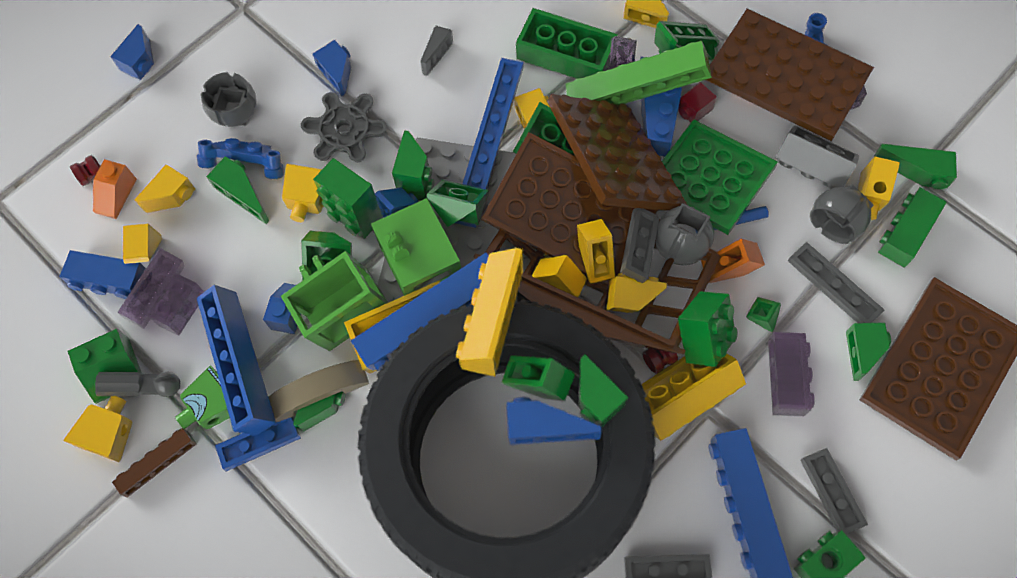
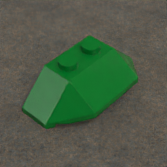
(678, 34)

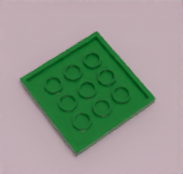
(717, 173)

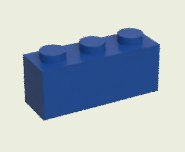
(100, 274)

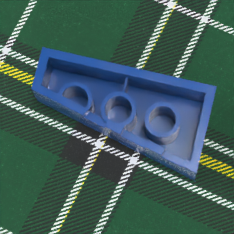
(659, 118)

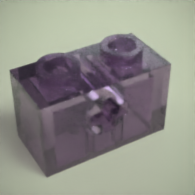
(176, 304)

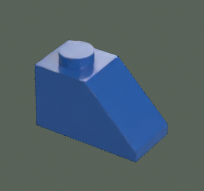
(134, 54)
(334, 65)
(394, 200)
(277, 314)

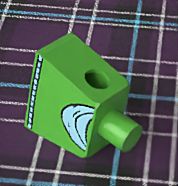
(203, 401)

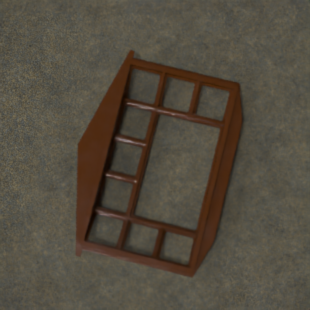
(609, 324)

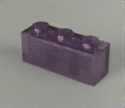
(150, 287)
(790, 374)

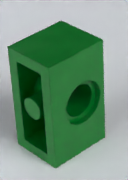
(842, 551)

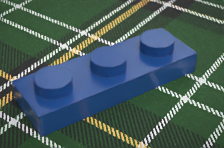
(249, 447)

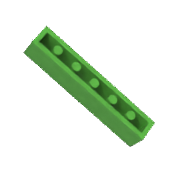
(645, 76)

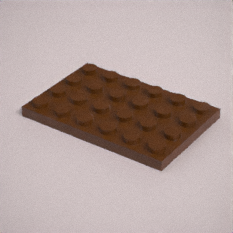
(789, 74)
(615, 154)
(547, 199)
(944, 368)

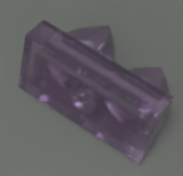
(622, 51)

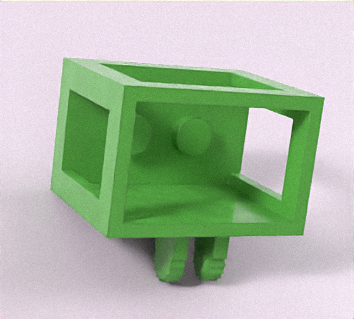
(415, 246)
(331, 298)

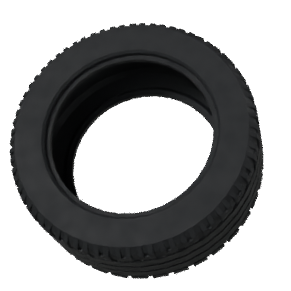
(418, 383)

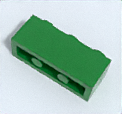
(911, 226)

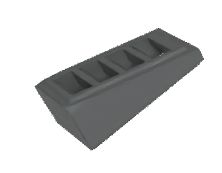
(437, 46)

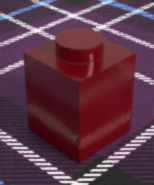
(696, 103)

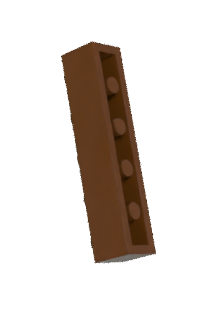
(154, 462)

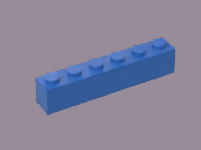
(383, 338)
(235, 361)
(749, 504)

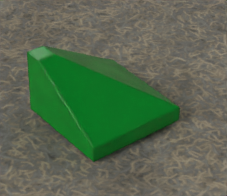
(764, 313)

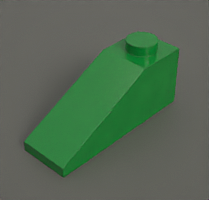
(922, 165)
(234, 183)

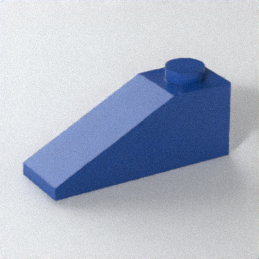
(542, 423)

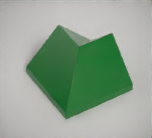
(457, 202)

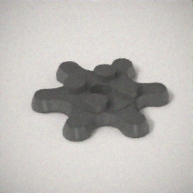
(342, 114)

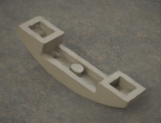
(315, 387)

